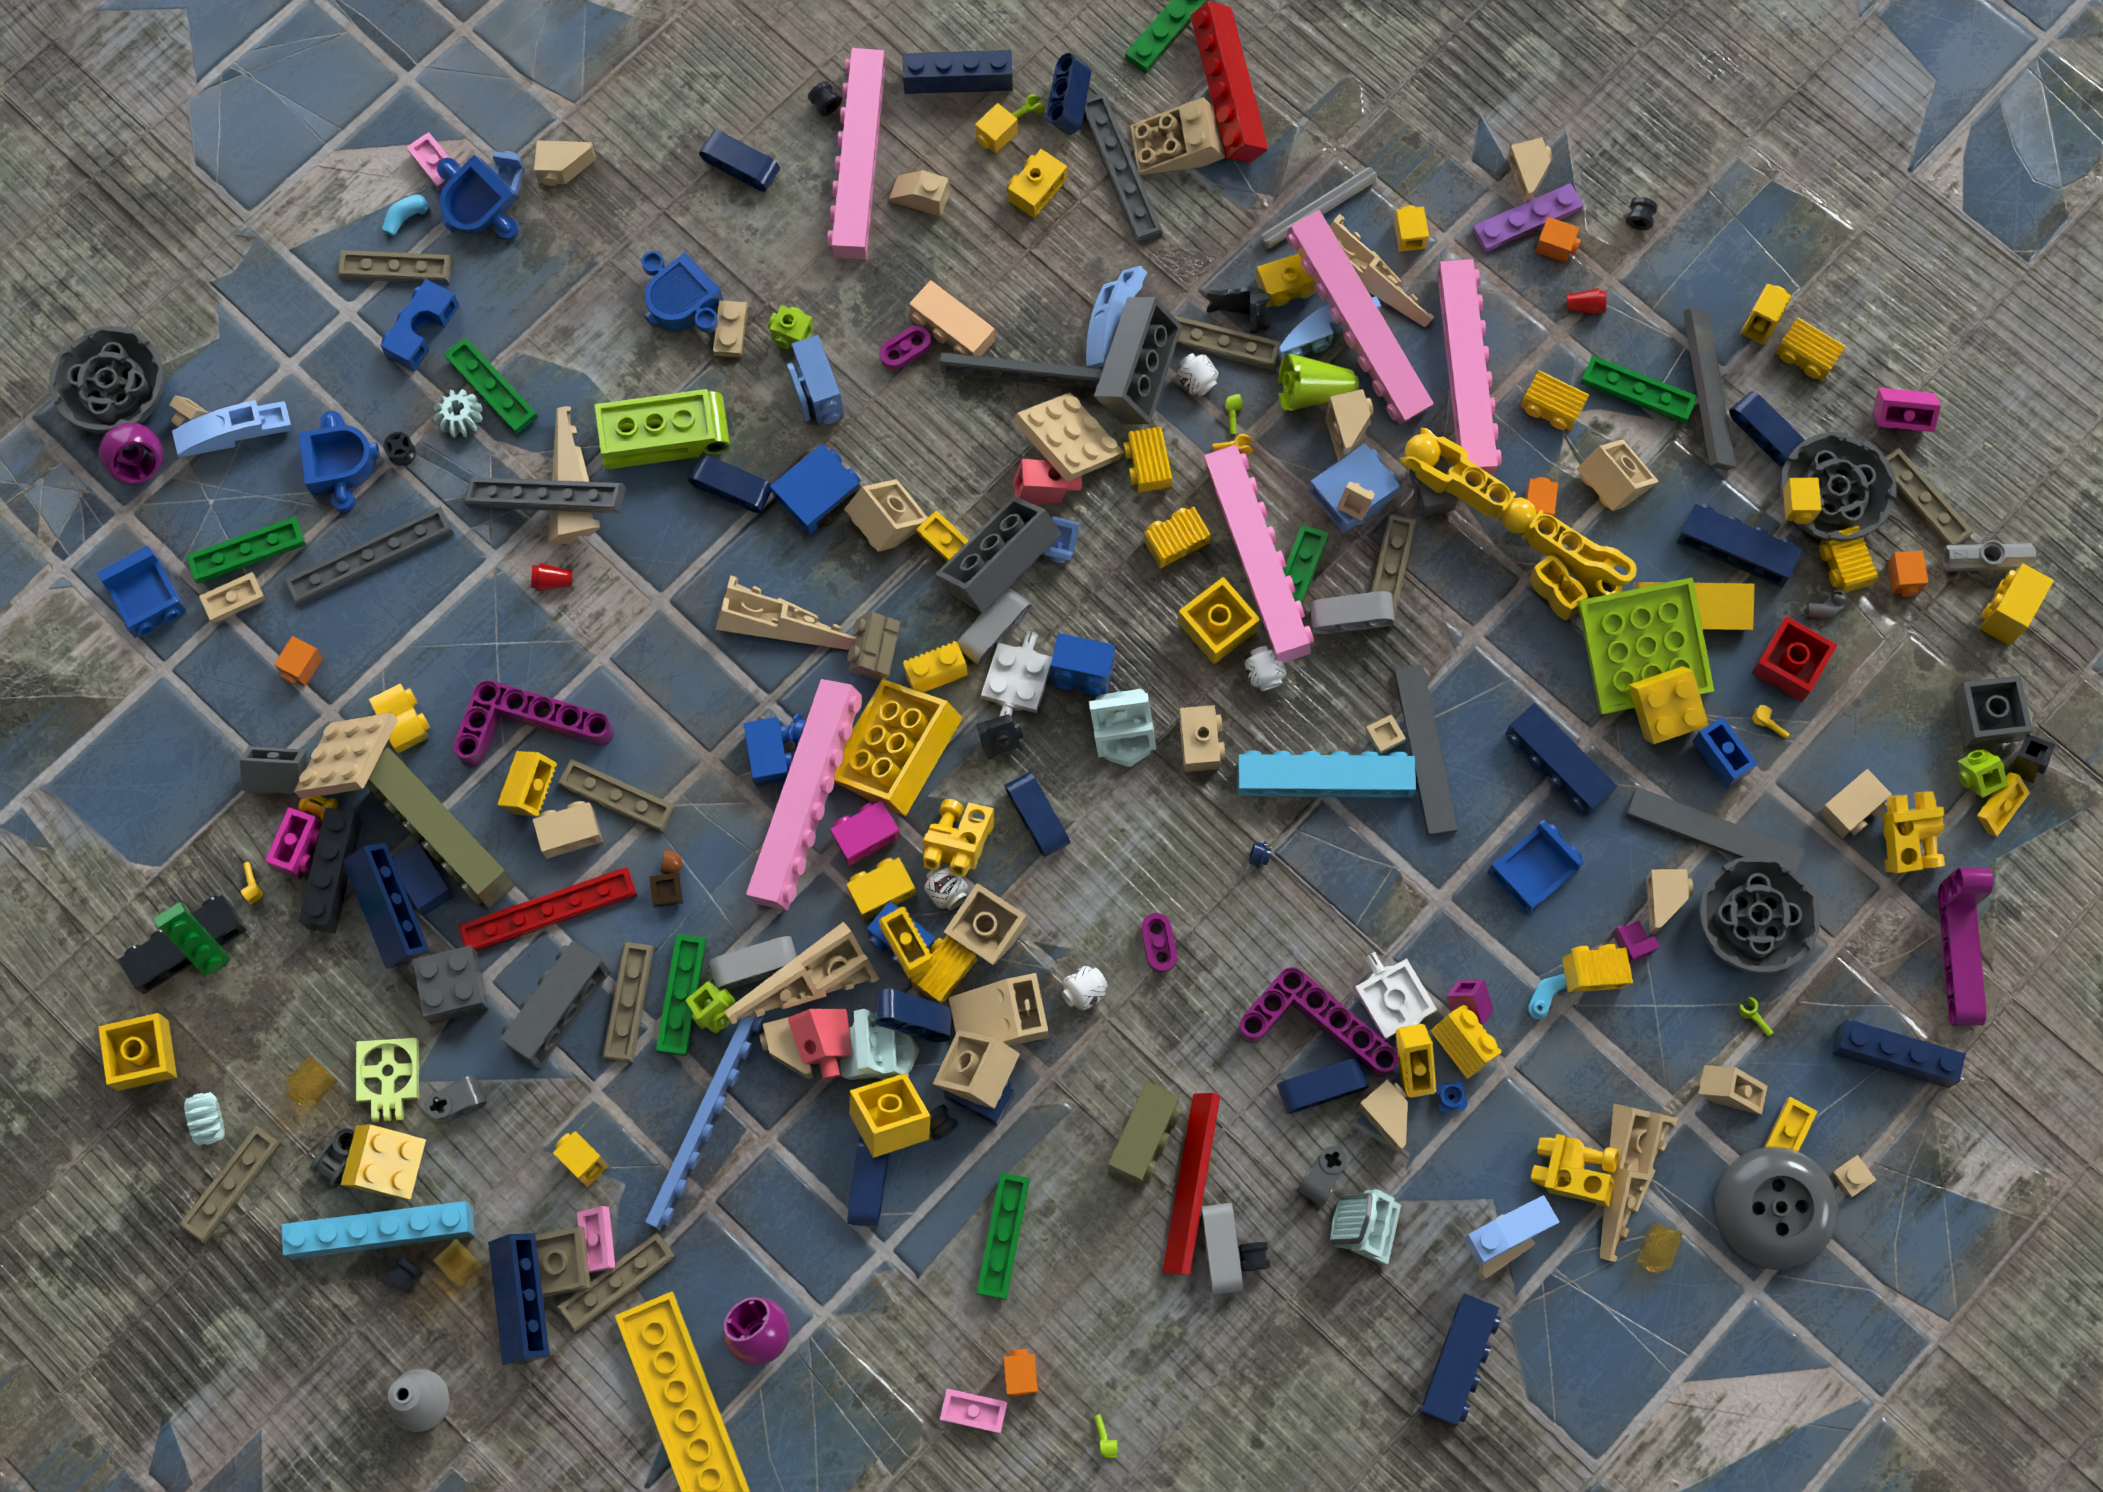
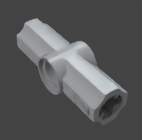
(1973, 558)

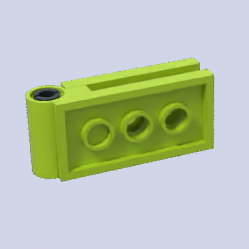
(662, 428)

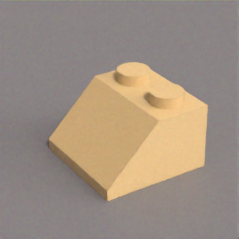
(1348, 421)
(1616, 474)
(885, 514)
(986, 924)
(976, 1068)

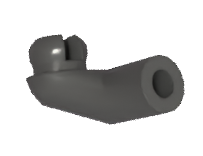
(1829, 608)

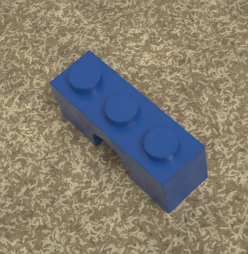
(427, 305)

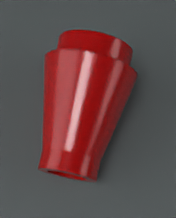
(1587, 302)
(550, 577)

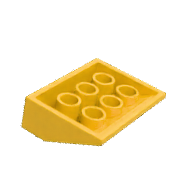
(896, 745)

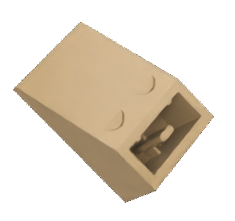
(1178, 139)
(1002, 1010)

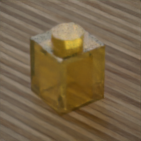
(310, 1082)
(1659, 1247)
(458, 1262)

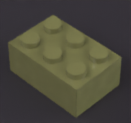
(1145, 1135)

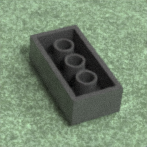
(1138, 360)
(998, 554)
(554, 1004)

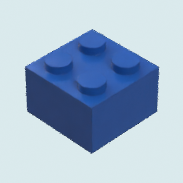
(1082, 665)

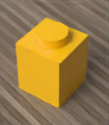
(996, 128)
(1411, 228)
(1802, 500)

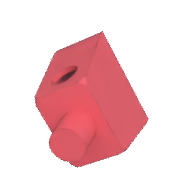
(1041, 483)
(822, 1038)

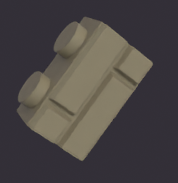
(873, 646)

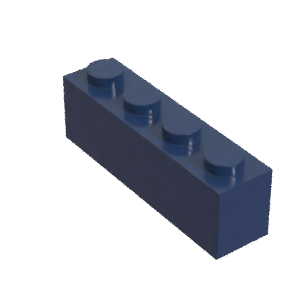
(957, 71)
(1739, 545)
(1560, 760)
(385, 905)
(1898, 1053)
(518, 1298)
(1459, 1360)

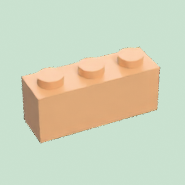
(951, 321)

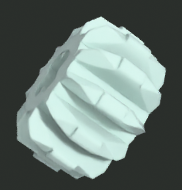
(448, 417)
(204, 1118)

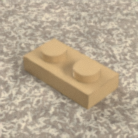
(730, 329)
(232, 597)

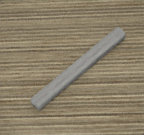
(1324, 203)

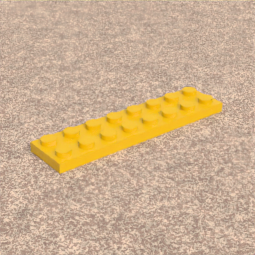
(680, 1397)

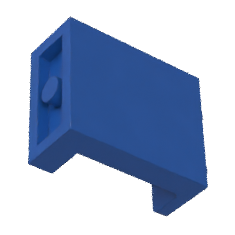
(815, 487)
(142, 591)
(1536, 866)

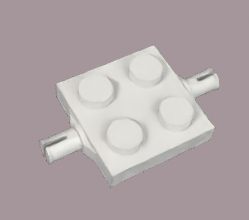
(1017, 677)
(1394, 996)

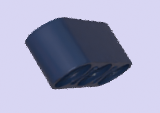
(1068, 93)
(739, 160)
(1766, 427)
(730, 483)
(1037, 814)
(912, 1015)
(1322, 1085)
(867, 1187)

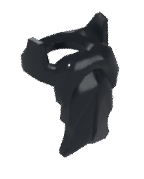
(1246, 300)

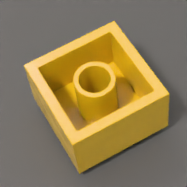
(2015, 603)
(1218, 620)
(1668, 705)
(137, 1052)
(889, 1115)
(383, 1162)

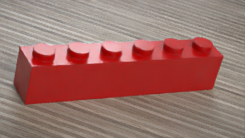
(1229, 82)

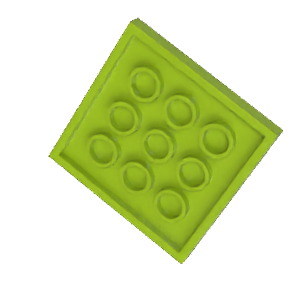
(1641, 636)

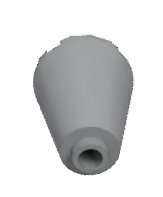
(418, 1400)

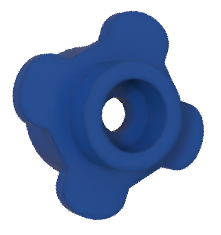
(795, 729)
(1457, 1090)

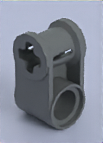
(458, 1099)
(334, 1156)
(1320, 1179)

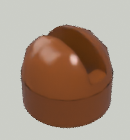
(671, 862)

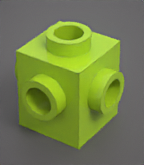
(790, 326)
(1982, 772)
(709, 1006)

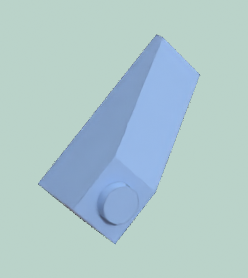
(1510, 1230)

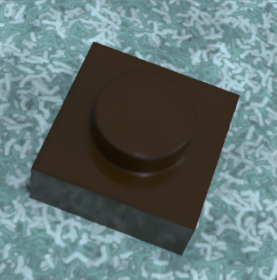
(666, 889)

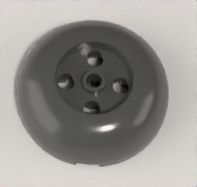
(98, 365)
(1867, 477)
(1754, 881)
(1753, 1235)

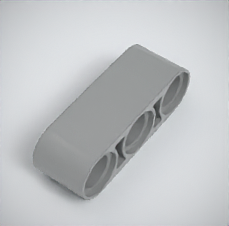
(1352, 612)
(993, 626)
(752, 963)
(1221, 1249)

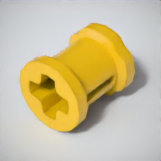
(316, 805)

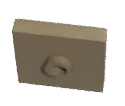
(563, 1261)

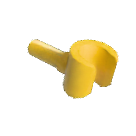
(1241, 441)
(1762, 718)
(252, 891)

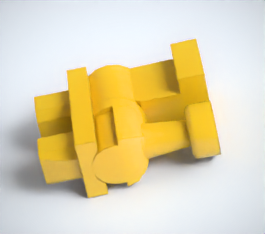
(1906, 827)
(957, 846)
(1567, 1172)

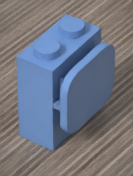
(815, 384)
(1360, 467)

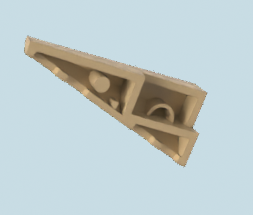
(1377, 275)
(568, 466)
(758, 615)
(824, 967)
(1639, 1139)

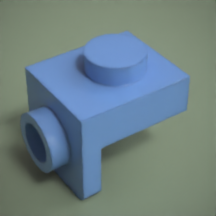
(509, 168)
(1064, 545)

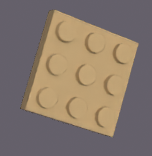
(1068, 436)
(346, 755)

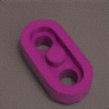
(903, 347)
(1159, 943)

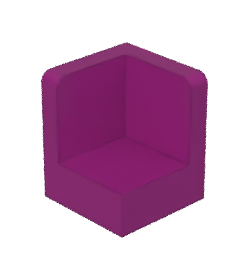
(1635, 940)
(1474, 995)

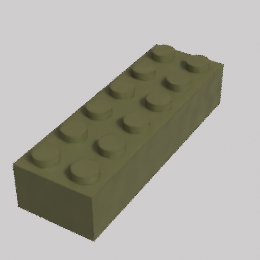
(441, 832)

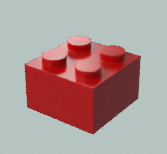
(1794, 659)

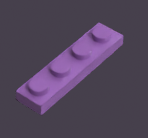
(1527, 217)

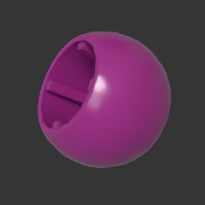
(135, 466)
(756, 1331)

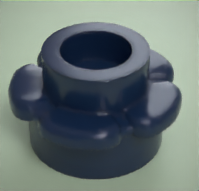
(1259, 854)

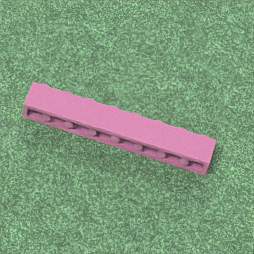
(858, 154)
(1358, 317)
(1467, 363)
(1258, 555)
(804, 795)

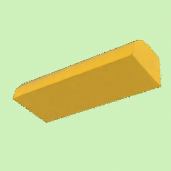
(1722, 604)

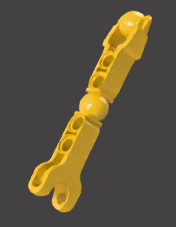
(1518, 515)

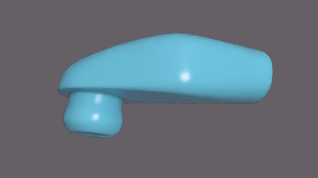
(403, 210)
(1543, 995)

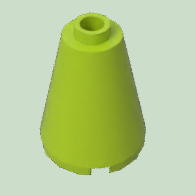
(1312, 382)

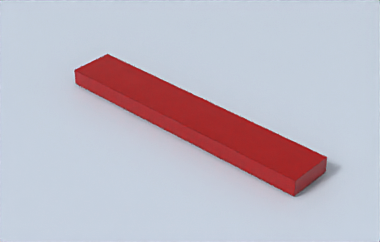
(548, 910)
(1191, 1184)

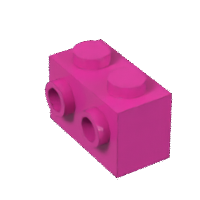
(1906, 409)
(864, 832)
(294, 844)

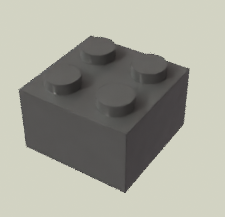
(1992, 711)
(450, 984)

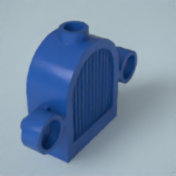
(475, 198)
(679, 294)
(336, 459)

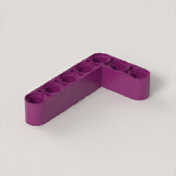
(527, 715)
(1961, 943)
(1320, 1017)

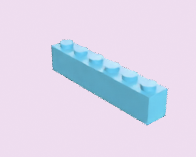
(1326, 775)
(378, 1230)

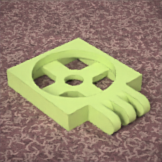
(388, 1099)

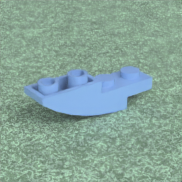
(1107, 314)
(1313, 333)
(233, 423)

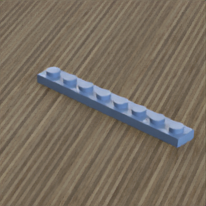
(701, 1126)

